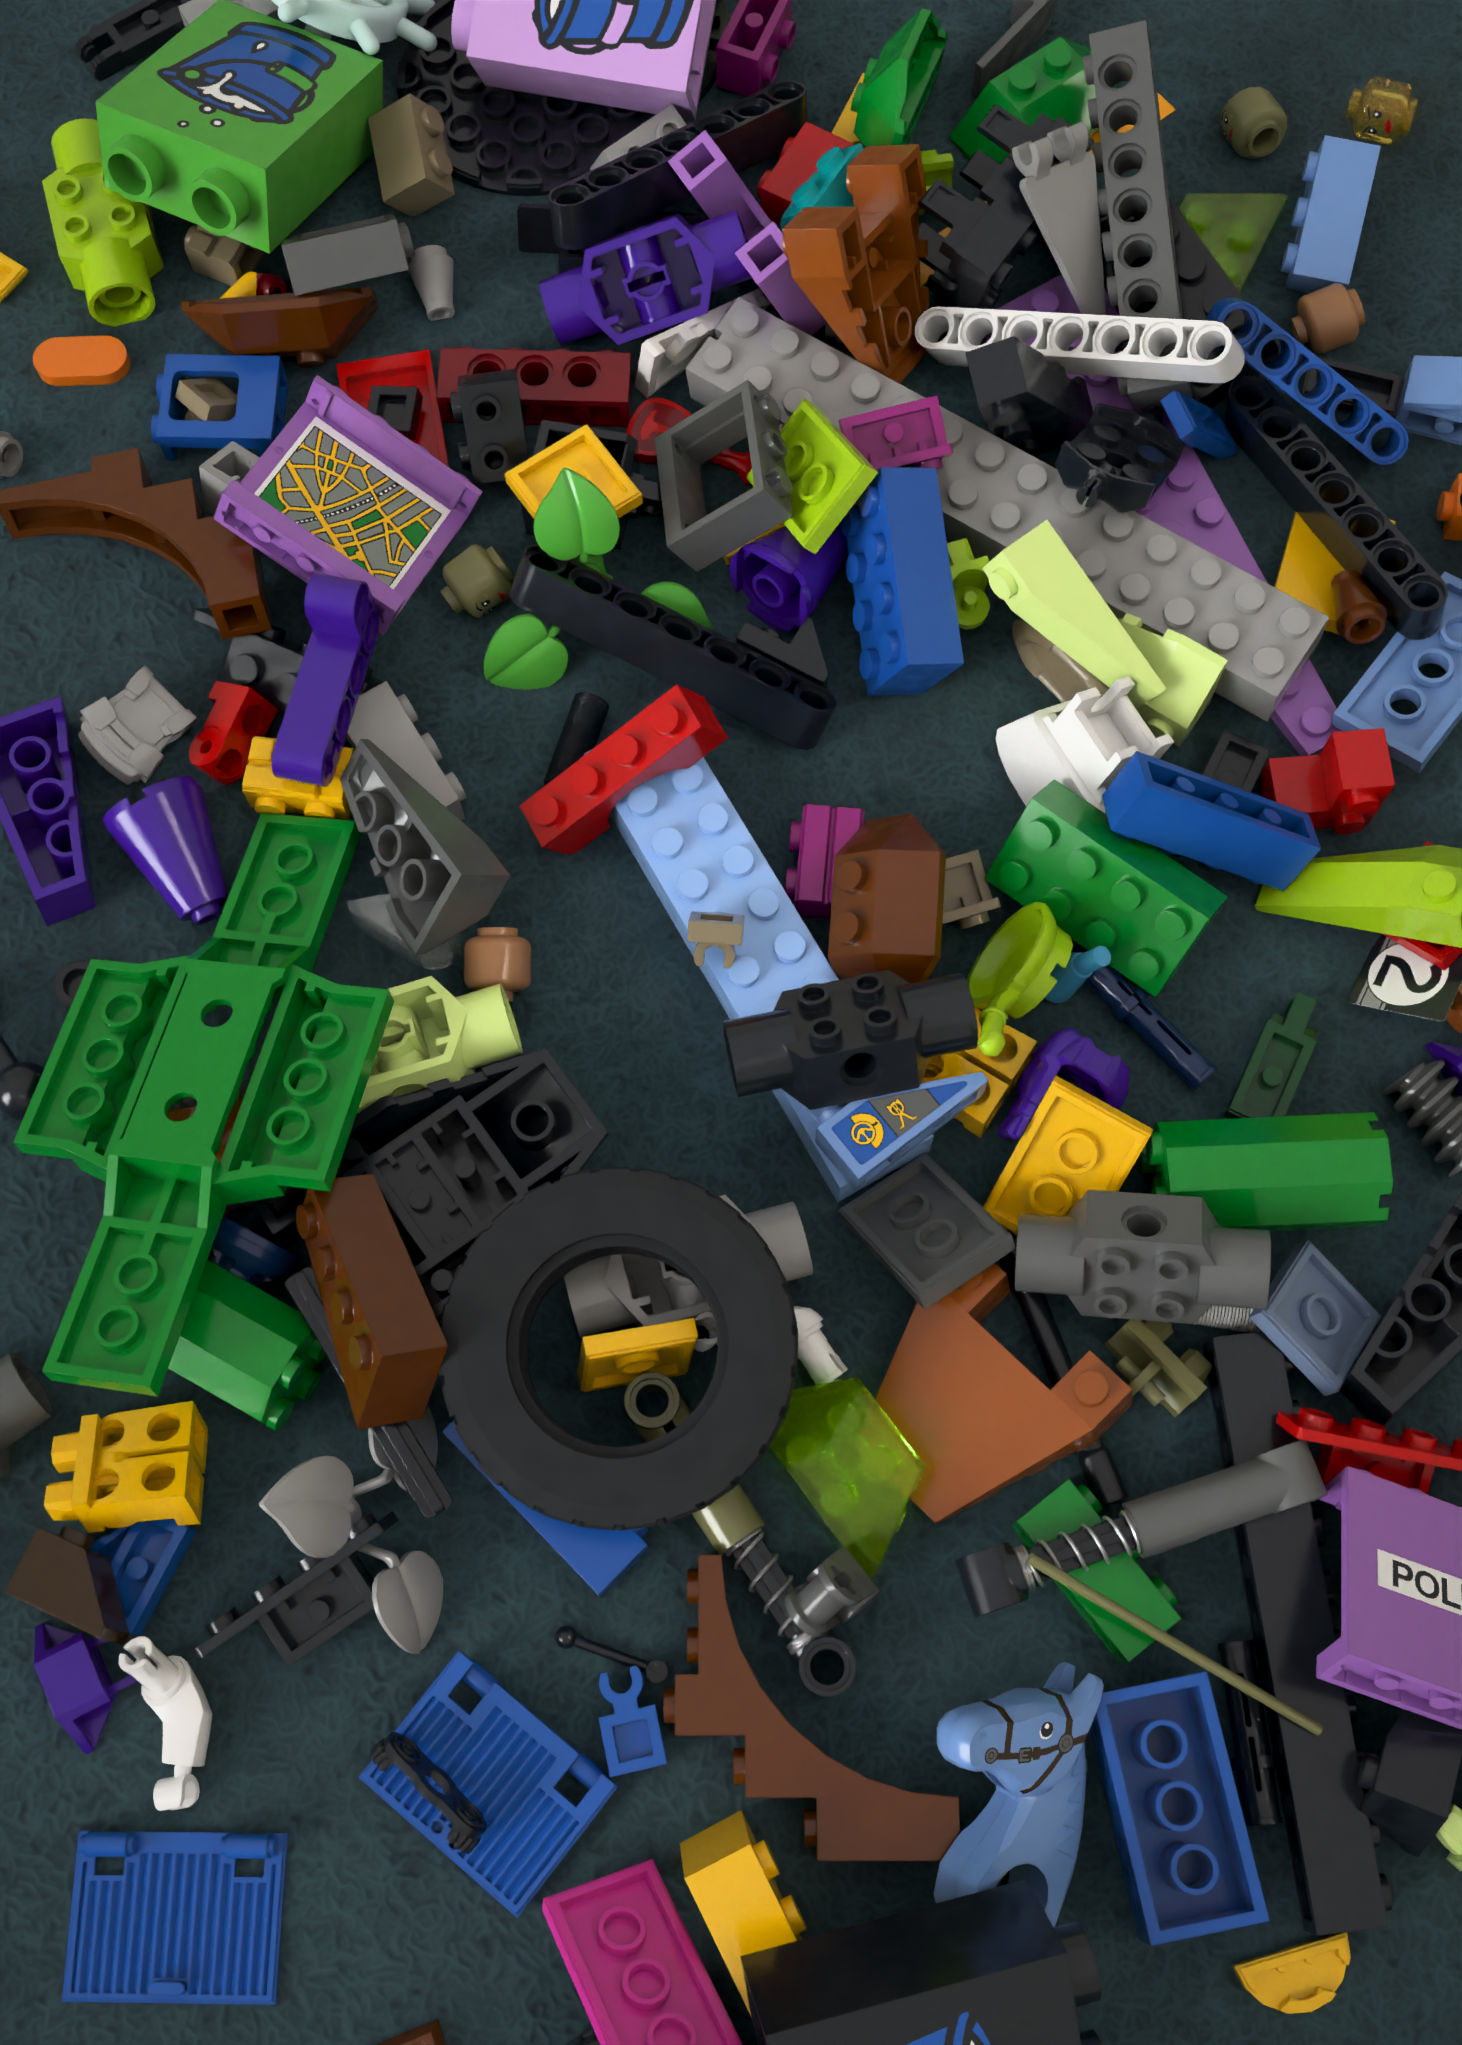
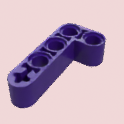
(328, 680)

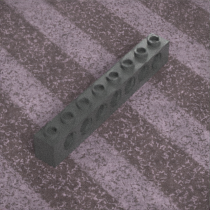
(1115, 57)

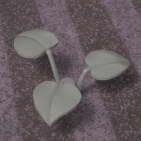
(316, 1512)

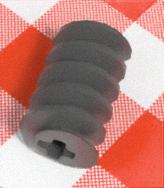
(1434, 1108)

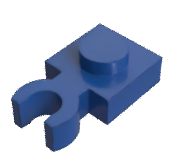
(633, 1733)

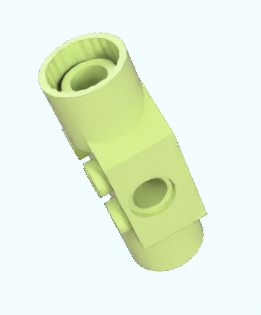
(440, 1037)

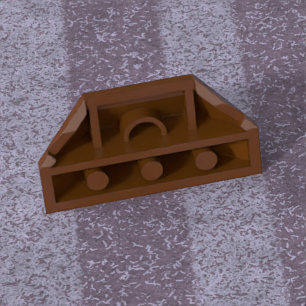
(286, 325)
(887, 900)

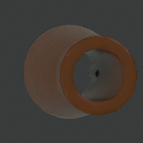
(1357, 610)

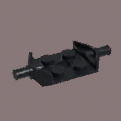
(1120, 458)

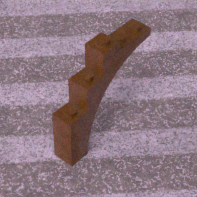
(165, 518)
(851, 1813)

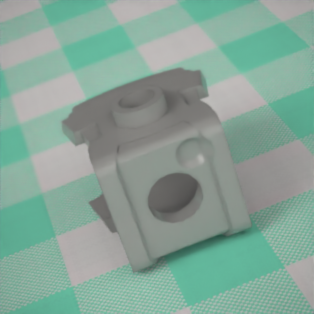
(133, 728)

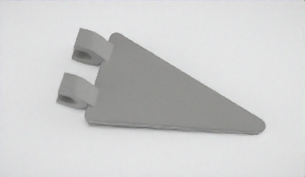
(1067, 209)

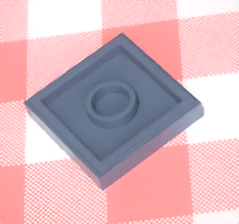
(1316, 1318)

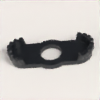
(465, 1816)

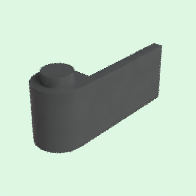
(1029, 22)

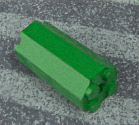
(1275, 1169)
(247, 1348)

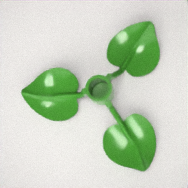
(582, 526)

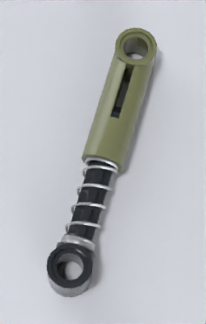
(736, 1530)

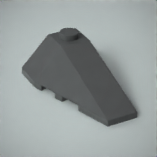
(430, 860)

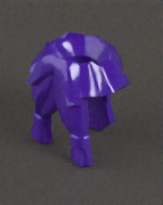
(1075, 1056)

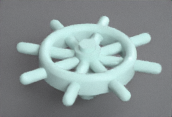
(361, 20)

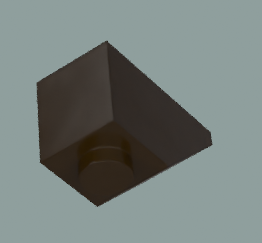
(71, 1583)

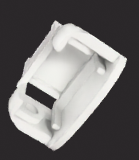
(1077, 743)

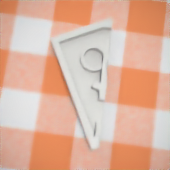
(672, 350)

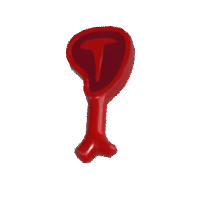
(658, 416)

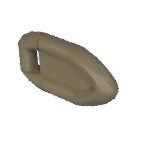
(1051, 664)

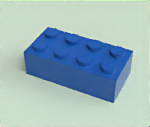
(902, 583)
(1175, 1810)

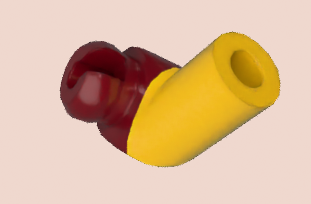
(256, 284)

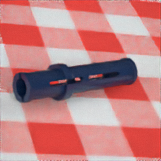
(1156, 1030)

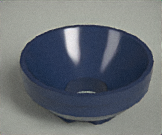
(250, 1254)

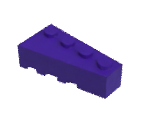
(45, 809)

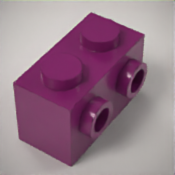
(753, 45)

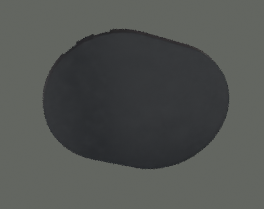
(510, 137)

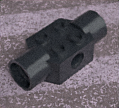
(851, 1037)

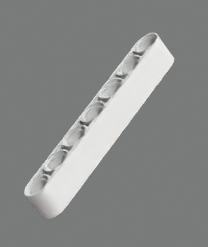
(1100, 338)

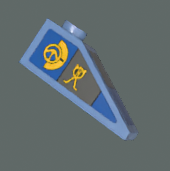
(880, 1130)

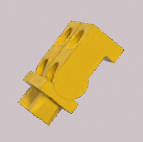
(1001, 1070)
(131, 1468)

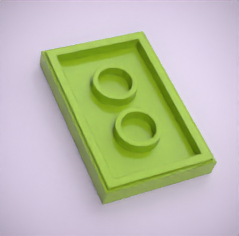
(824, 475)

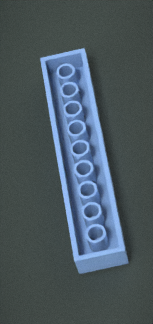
(708, 862)

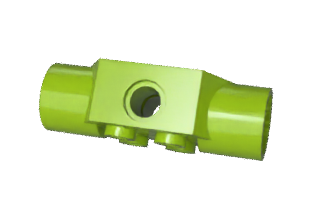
(99, 234)

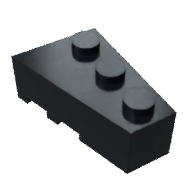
(1026, 398)

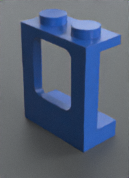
(258, 406)

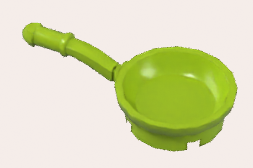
(1015, 970)

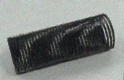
(569, 724)

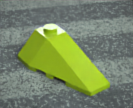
(1384, 892)

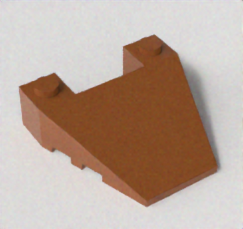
(865, 259)
(979, 1410)

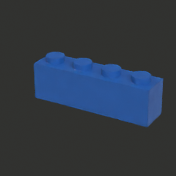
(1209, 821)
(594, 1554)

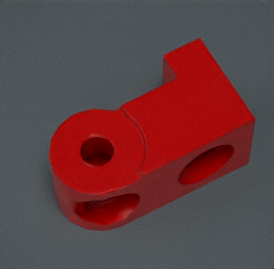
(229, 730)

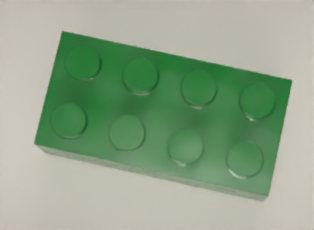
(1105, 886)

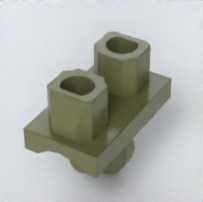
(1155, 1368)

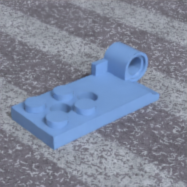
(1396, 676)

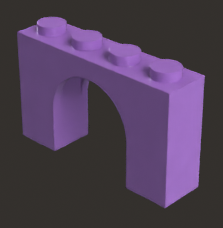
(721, 190)

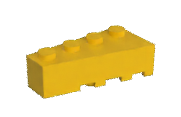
(738, 1893)

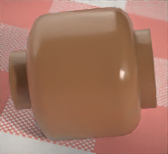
(1328, 318)
(496, 958)

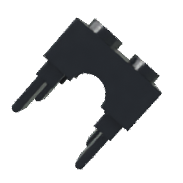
(984, 236)

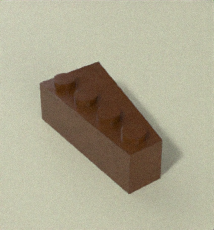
(372, 1302)

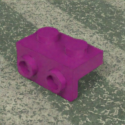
(900, 435)

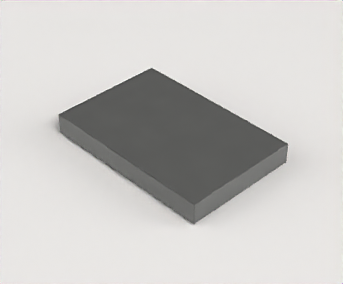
(926, 1230)

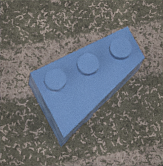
(1330, 214)

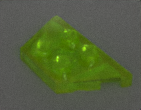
(1234, 227)
(849, 1465)

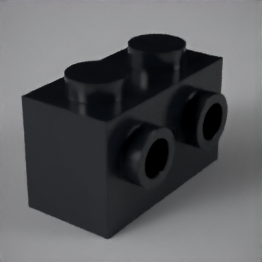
(492, 424)

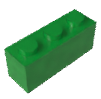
(1120, 1581)

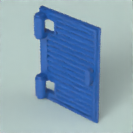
(506, 1768)
(176, 1919)

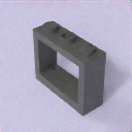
(347, 253)
(698, 438)

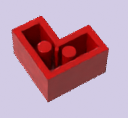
(1338, 786)

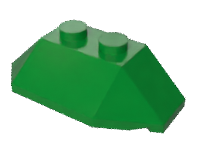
(899, 82)
(1044, 83)

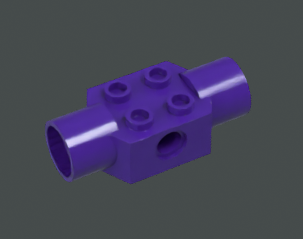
(646, 279)

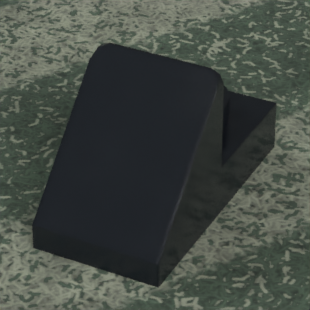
(800, 656)

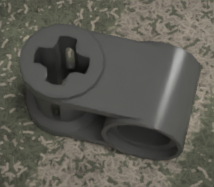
(831, 1594)

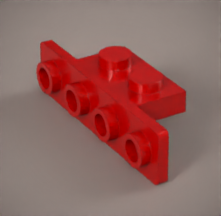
(1367, 1446)

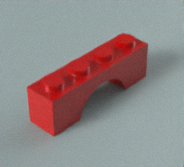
(659, 739)

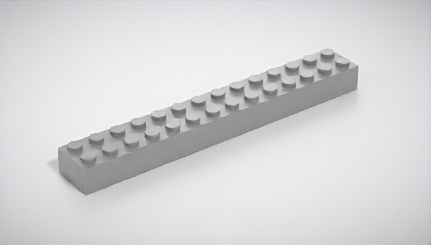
(1002, 493)

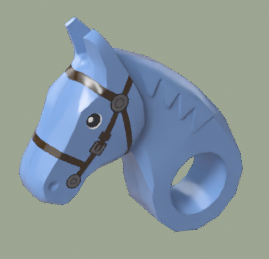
(1036, 1757)

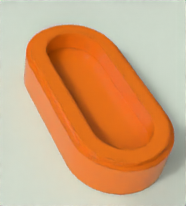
(81, 360)

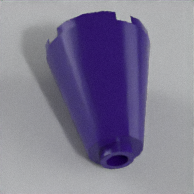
(786, 578)
(173, 846)

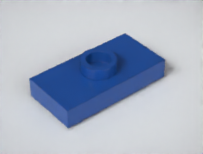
(1199, 425)

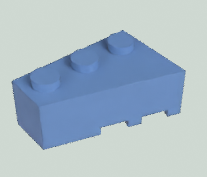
(1432, 398)

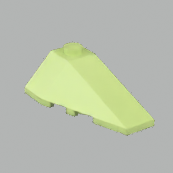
(1059, 601)
(1185, 670)

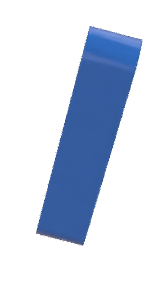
(1328, 391)

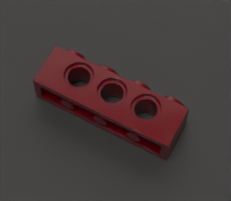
(560, 373)

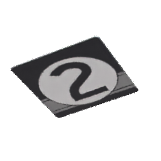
(1405, 982)

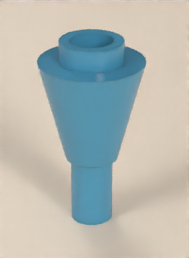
(1077, 971)

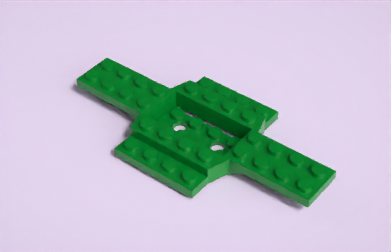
(143, 1045)

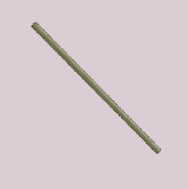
(1175, 1644)

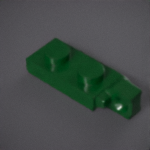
(1276, 1063)

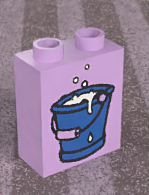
(590, 50)

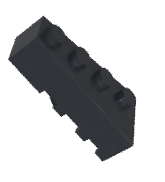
(1417, 1332)

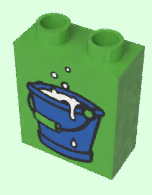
(240, 124)

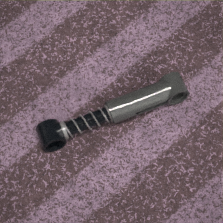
(1149, 1525)

